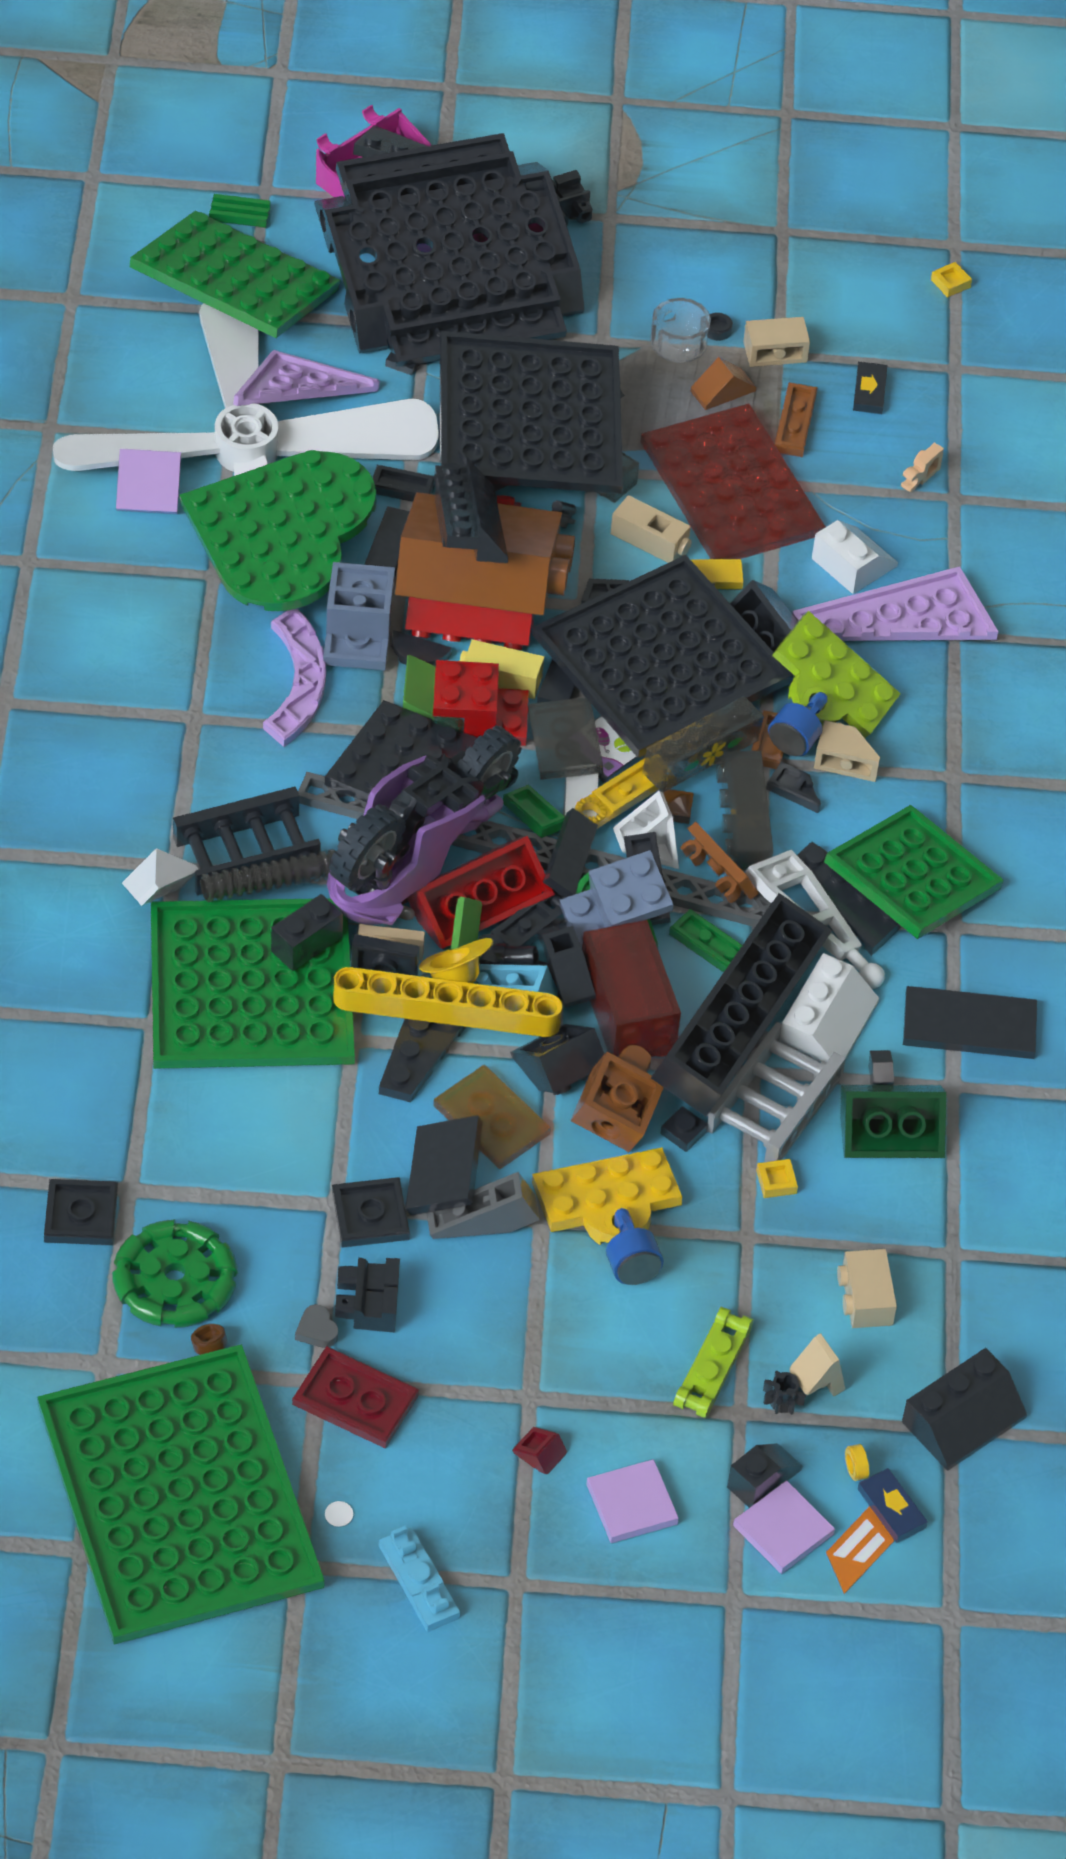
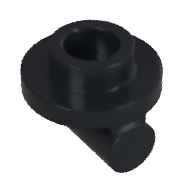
(567, 511)

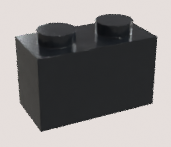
(306, 932)

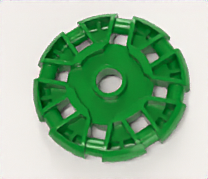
(174, 1255)

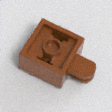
(619, 1098)

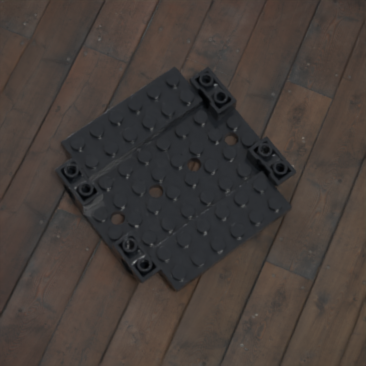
(442, 197)

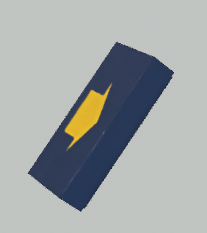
(892, 1505)

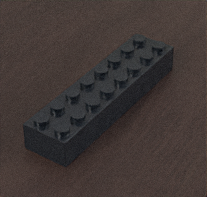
(741, 1005)

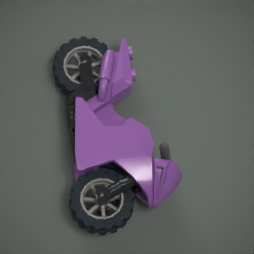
(396, 855)

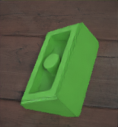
(419, 687)
(466, 922)

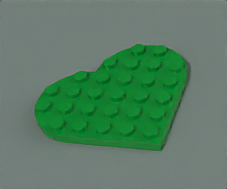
(282, 526)

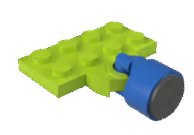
(827, 686)

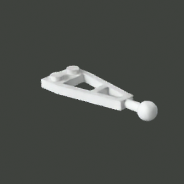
(788, 870)

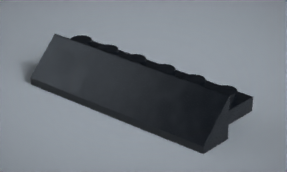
(469, 512)

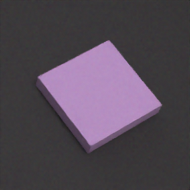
(148, 481)
(632, 1501)
(784, 1527)

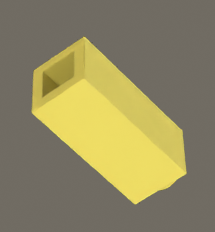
(516, 667)

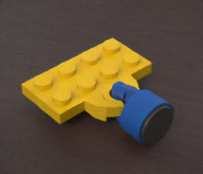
(614, 1206)

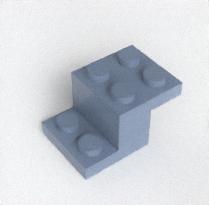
(359, 616)
(618, 895)

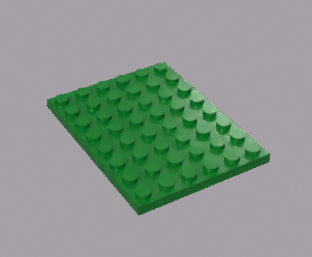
(179, 1494)

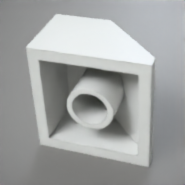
(850, 556)

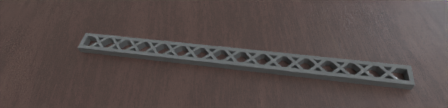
(489, 830)

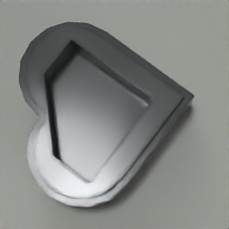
(316, 1327)

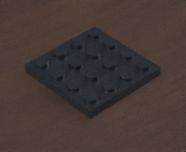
(386, 743)

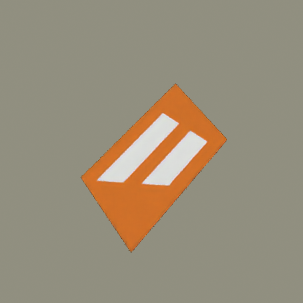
(858, 1548)

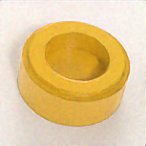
(857, 1462)

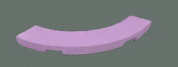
(308, 680)

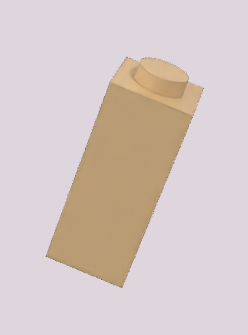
(650, 530)

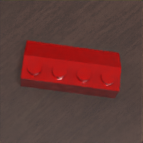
(468, 621)
(500, 879)

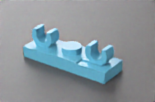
(419, 1578)

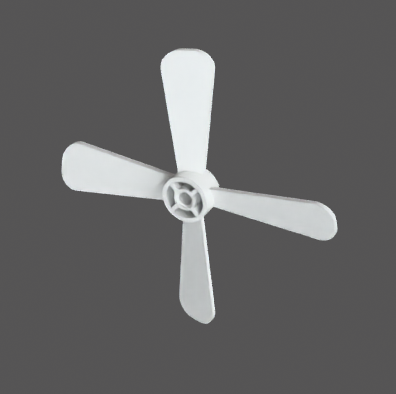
(251, 434)

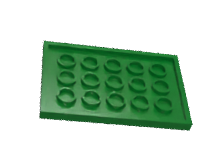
(235, 273)

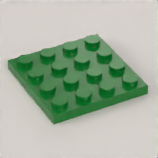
(913, 871)

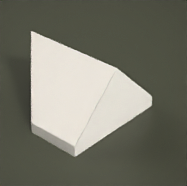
(652, 817)
(158, 876)

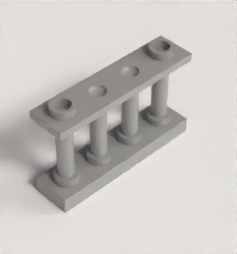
(792, 1118)

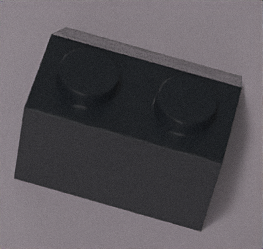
(560, 1059)

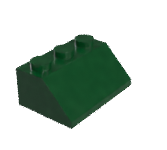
(893, 1121)

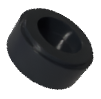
(720, 326)

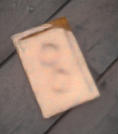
(508, 1122)

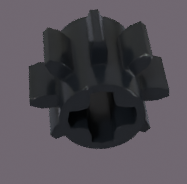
(783, 1393)

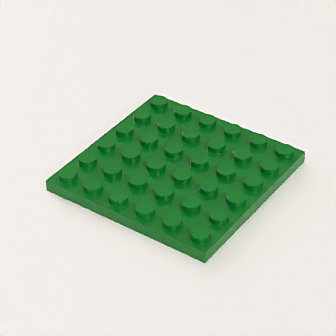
(231, 1000)

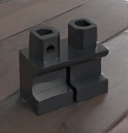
(572, 197)
(375, 1296)

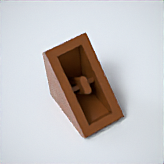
(721, 384)

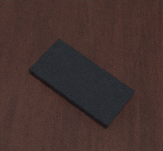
(970, 1022)

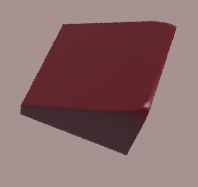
(541, 1449)

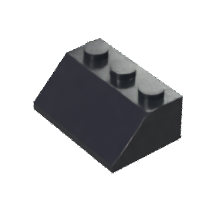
(765, 613)
(964, 1409)

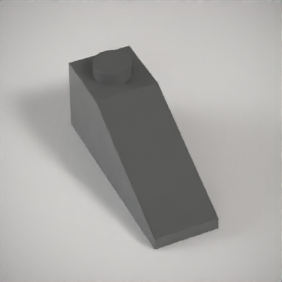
(495, 1210)

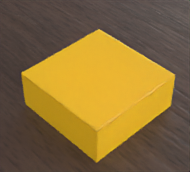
(951, 279)
(777, 1178)

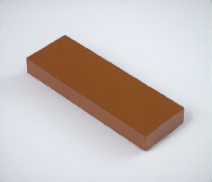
(795, 419)

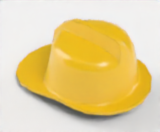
(458, 963)

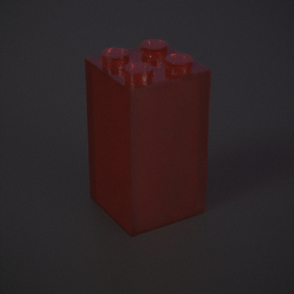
(631, 989)

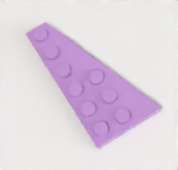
(916, 609)

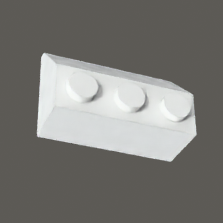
(829, 1011)

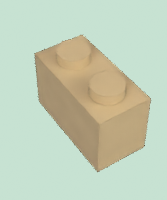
(776, 341)
(867, 1288)

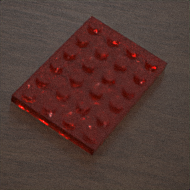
(732, 484)

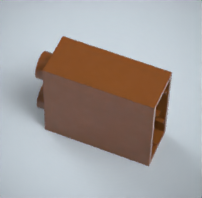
(535, 567)

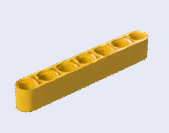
(447, 1002)

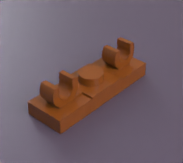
(719, 863)

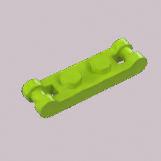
(713, 1363)

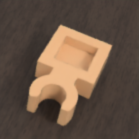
(925, 466)

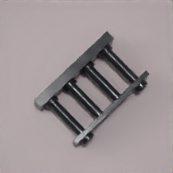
(239, 816)

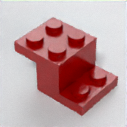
(473, 693)

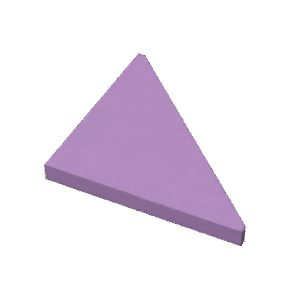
(295, 378)

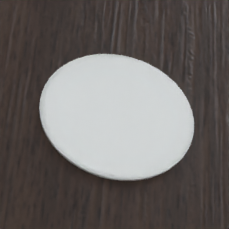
(339, 1513)

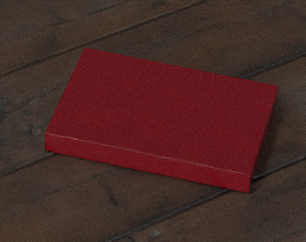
(355, 1397)

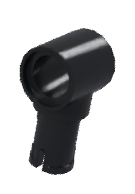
(504, 954)

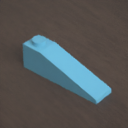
(520, 977)

